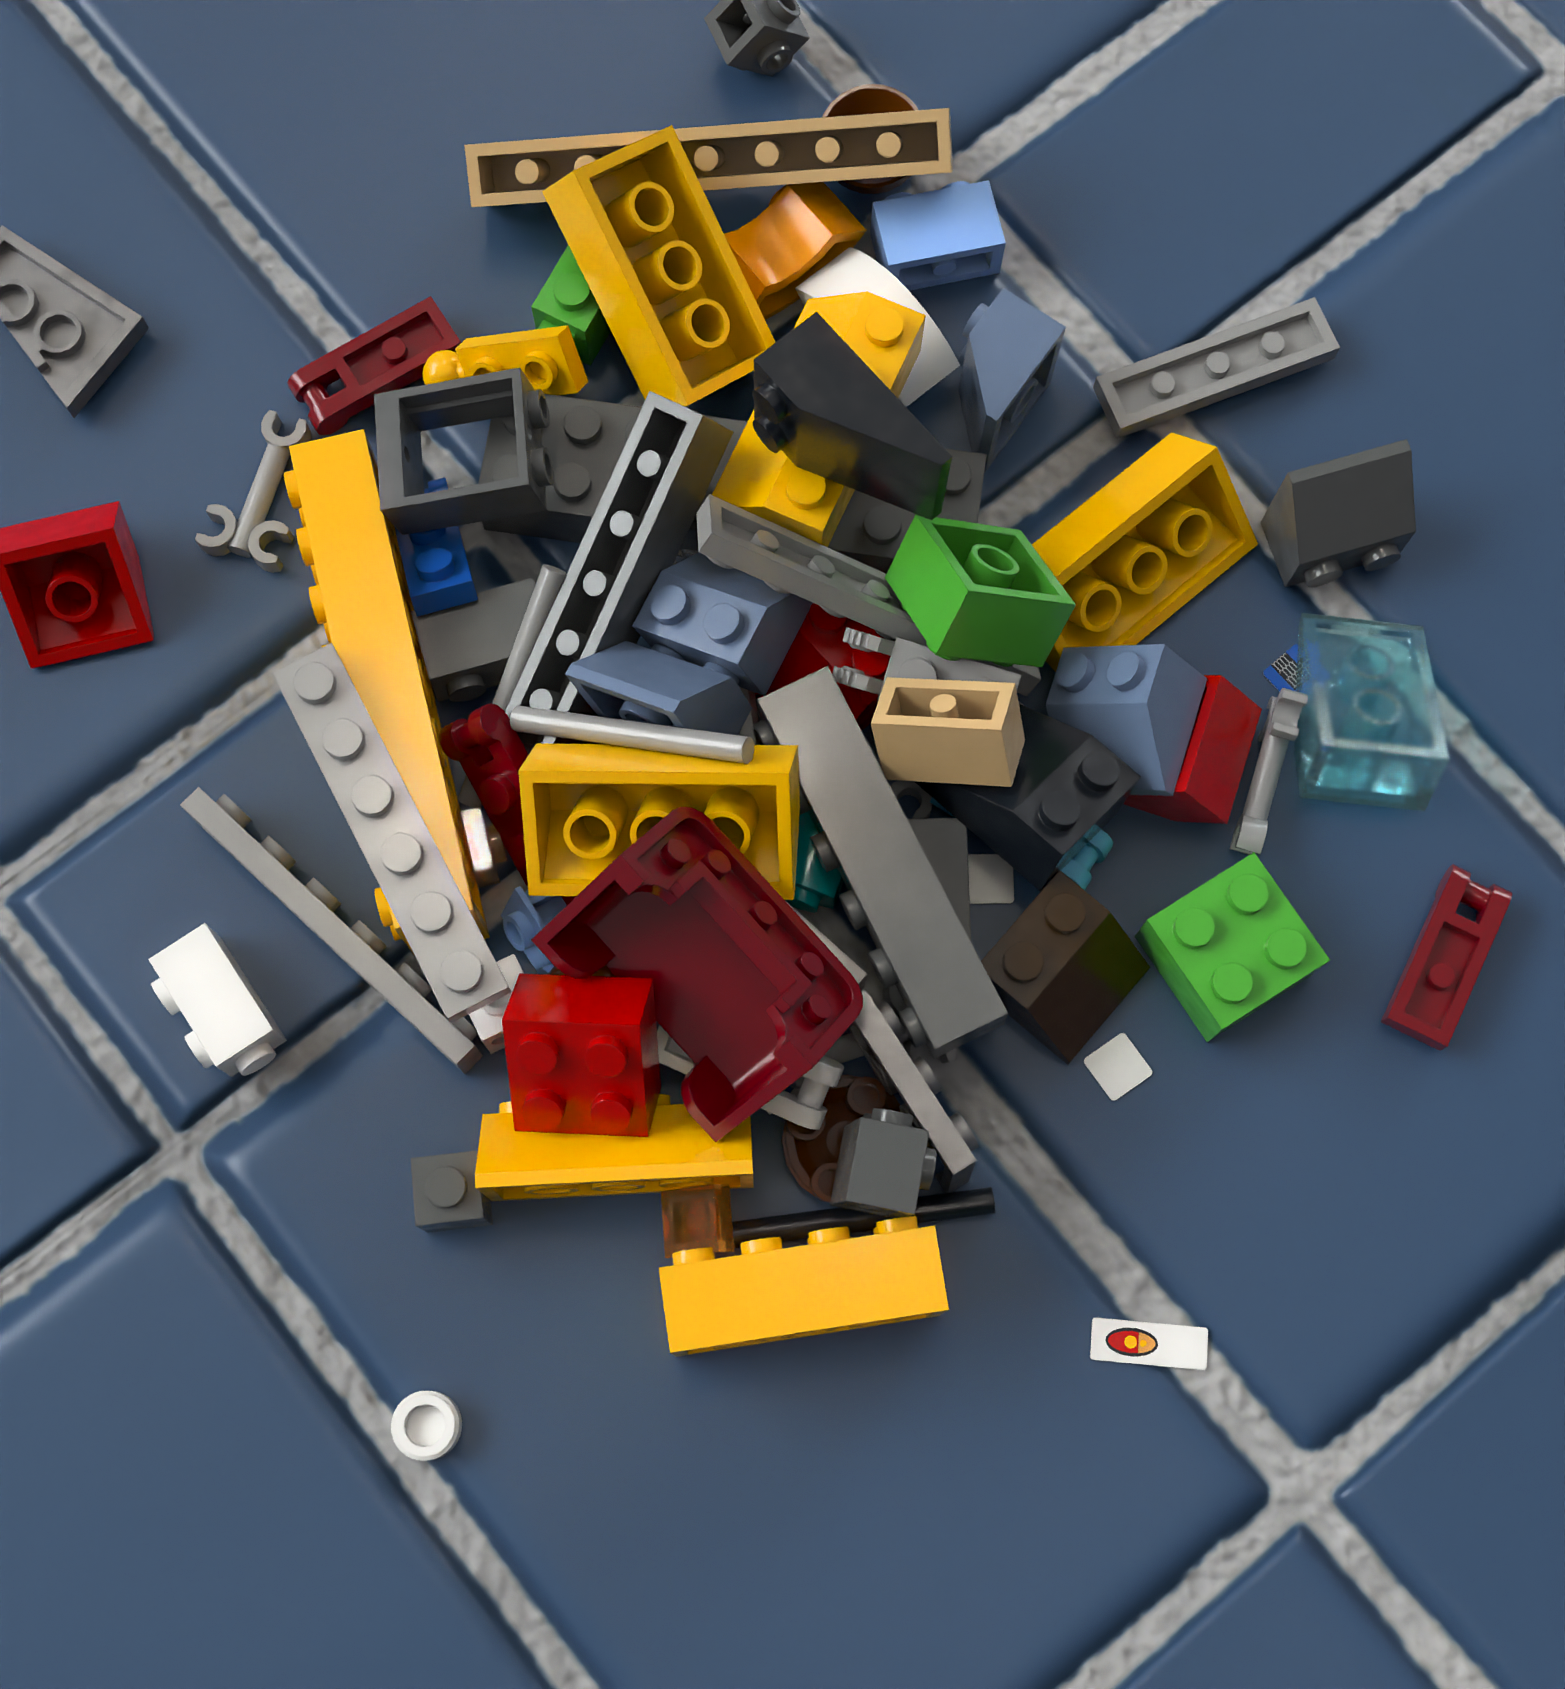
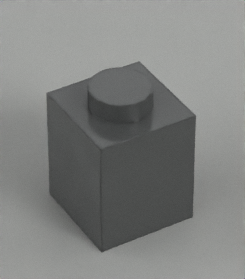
(447, 1193)

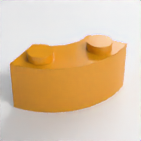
(791, 242)

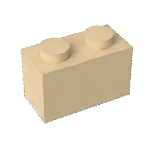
(948, 731)

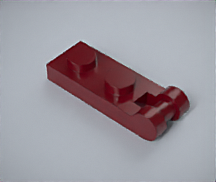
(372, 364)
(492, 772)
(1446, 959)

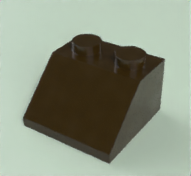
(1064, 967)

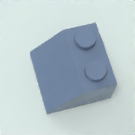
(1005, 369)
(722, 619)
(660, 689)
(1134, 703)

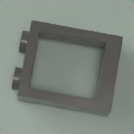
(408, 411)

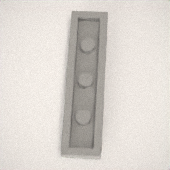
(1215, 367)

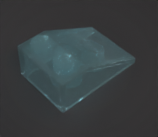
(1369, 714)

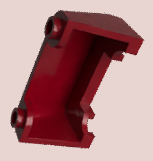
(728, 963)

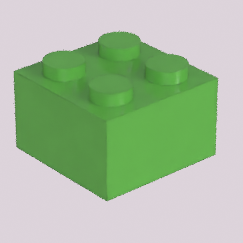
(979, 592)
(1231, 946)

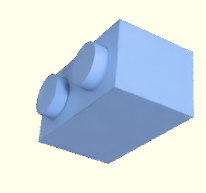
(938, 234)

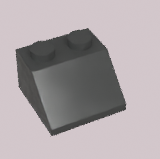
(1342, 515)

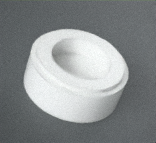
(426, 1425)

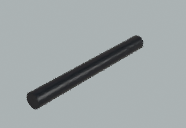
(928, 1209)

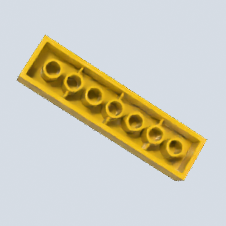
(368, 620)

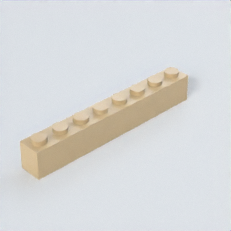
(731, 154)

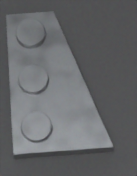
(63, 321)
(877, 1036)

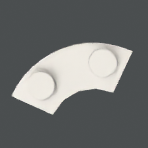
(857, 273)

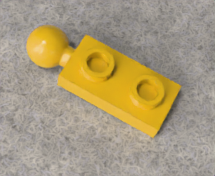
(543, 354)

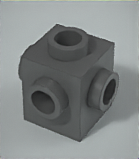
(757, 33)

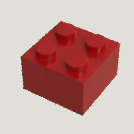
(582, 1054)

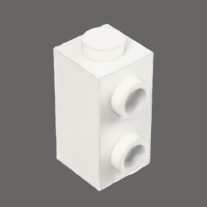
(217, 1002)

